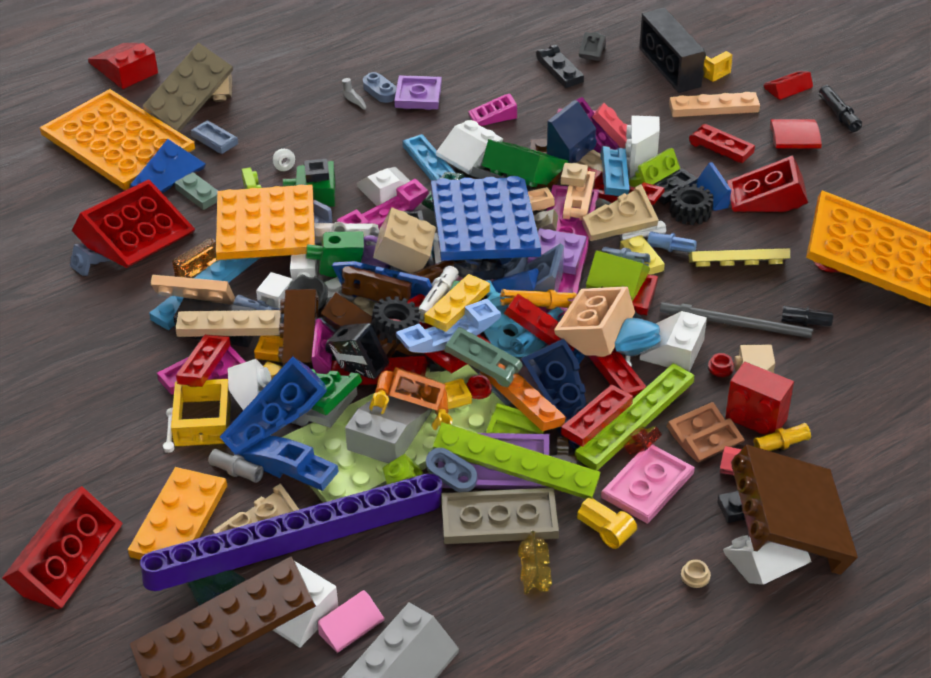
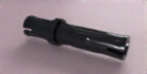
(844, 112)

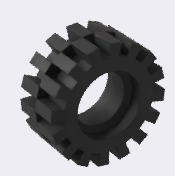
(683, 210)
(393, 309)

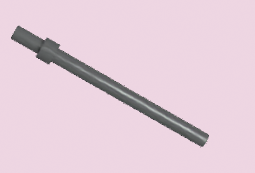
(738, 320)

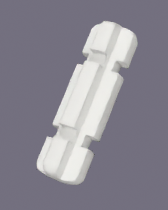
(660, 228)

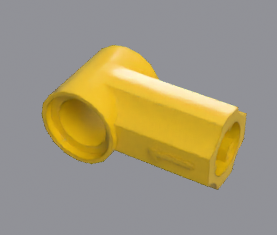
(612, 527)

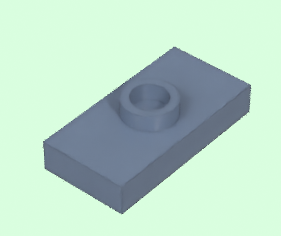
(214, 137)

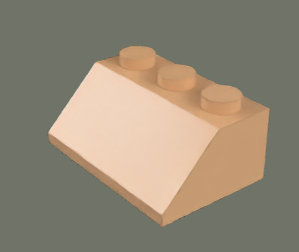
(596, 319)

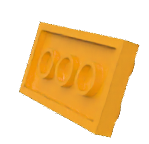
(178, 511)

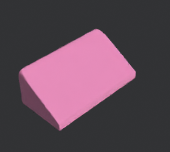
(349, 621)

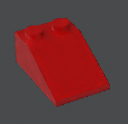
(126, 63)
(769, 188)

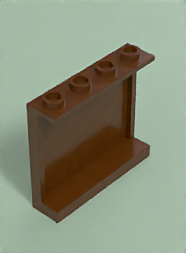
(793, 505)

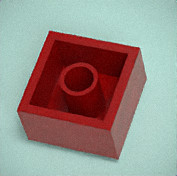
(759, 399)

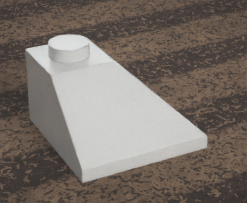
(382, 185)

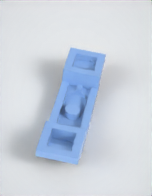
(476, 320)

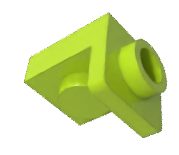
(401, 469)

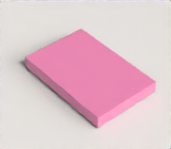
(647, 483)

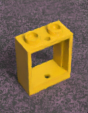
(186, 431)

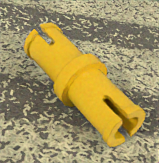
(783, 438)

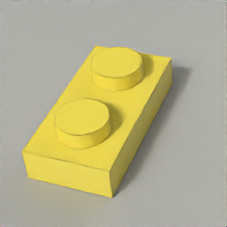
(640, 245)

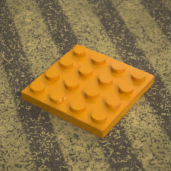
(264, 222)

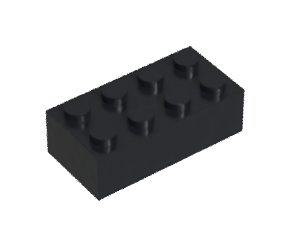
(672, 50)

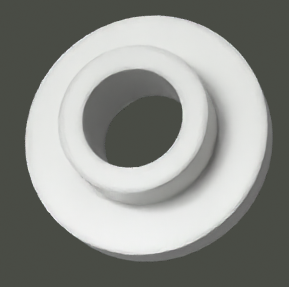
(279, 155)

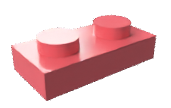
(613, 126)

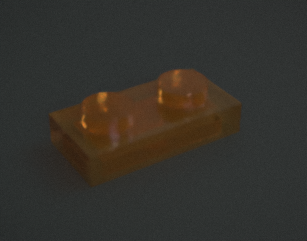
(195, 259)

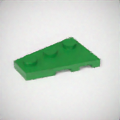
(337, 389)

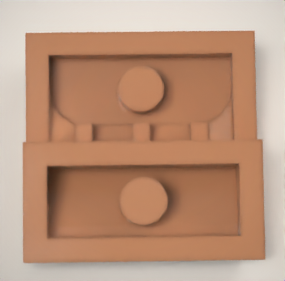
(704, 432)

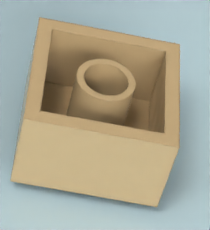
(404, 241)

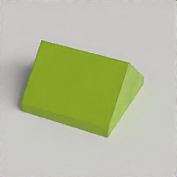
(616, 271)

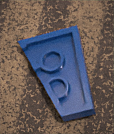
(168, 166)

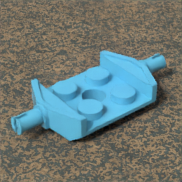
(495, 332)

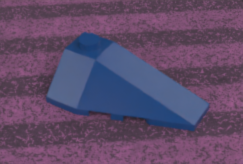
(420, 284)
(280, 402)

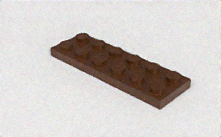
(224, 623)

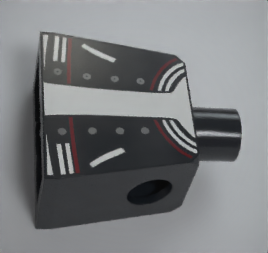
(358, 350)

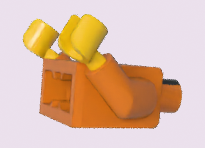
(413, 389)

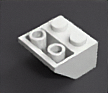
(641, 141)
(766, 564)

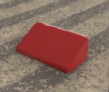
(790, 84)

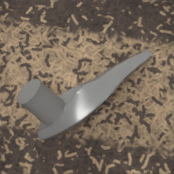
(351, 95)

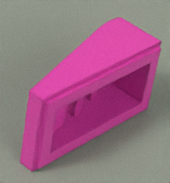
(495, 111)

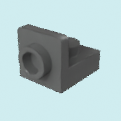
(592, 46)

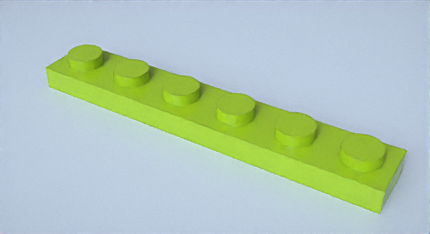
(645, 408)
(518, 461)

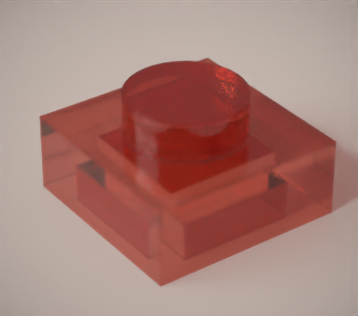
(642, 439)

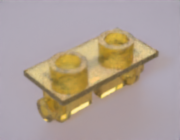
(533, 554)

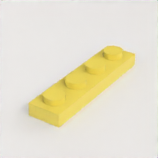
(728, 257)

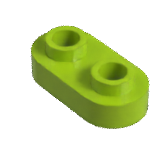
(250, 178)

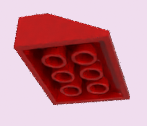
(132, 225)

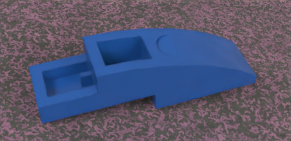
(291, 458)

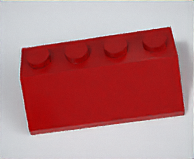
(63, 549)

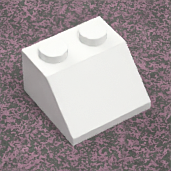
(466, 146)
(680, 341)
(305, 625)

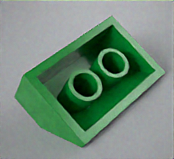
(521, 162)

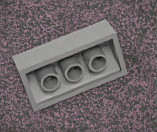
(407, 648)

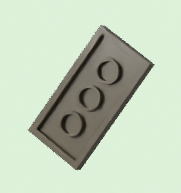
(188, 87)
(499, 515)

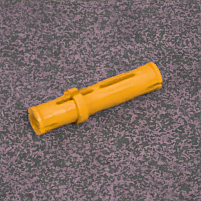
(541, 299)

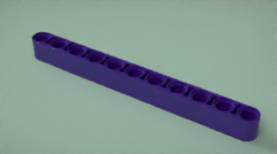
(289, 532)

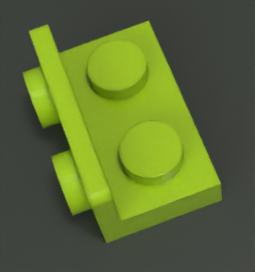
(656, 168)

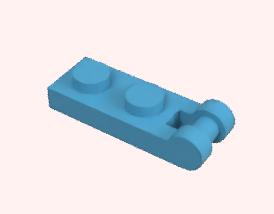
(614, 171)

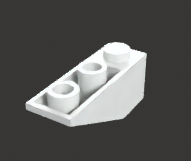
(247, 381)

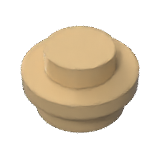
(695, 574)

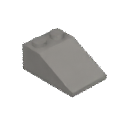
(386, 434)

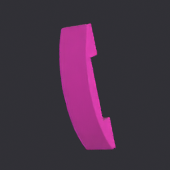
(407, 199)

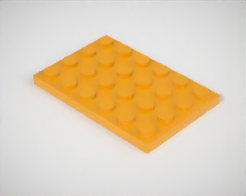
(112, 136)
(871, 247)

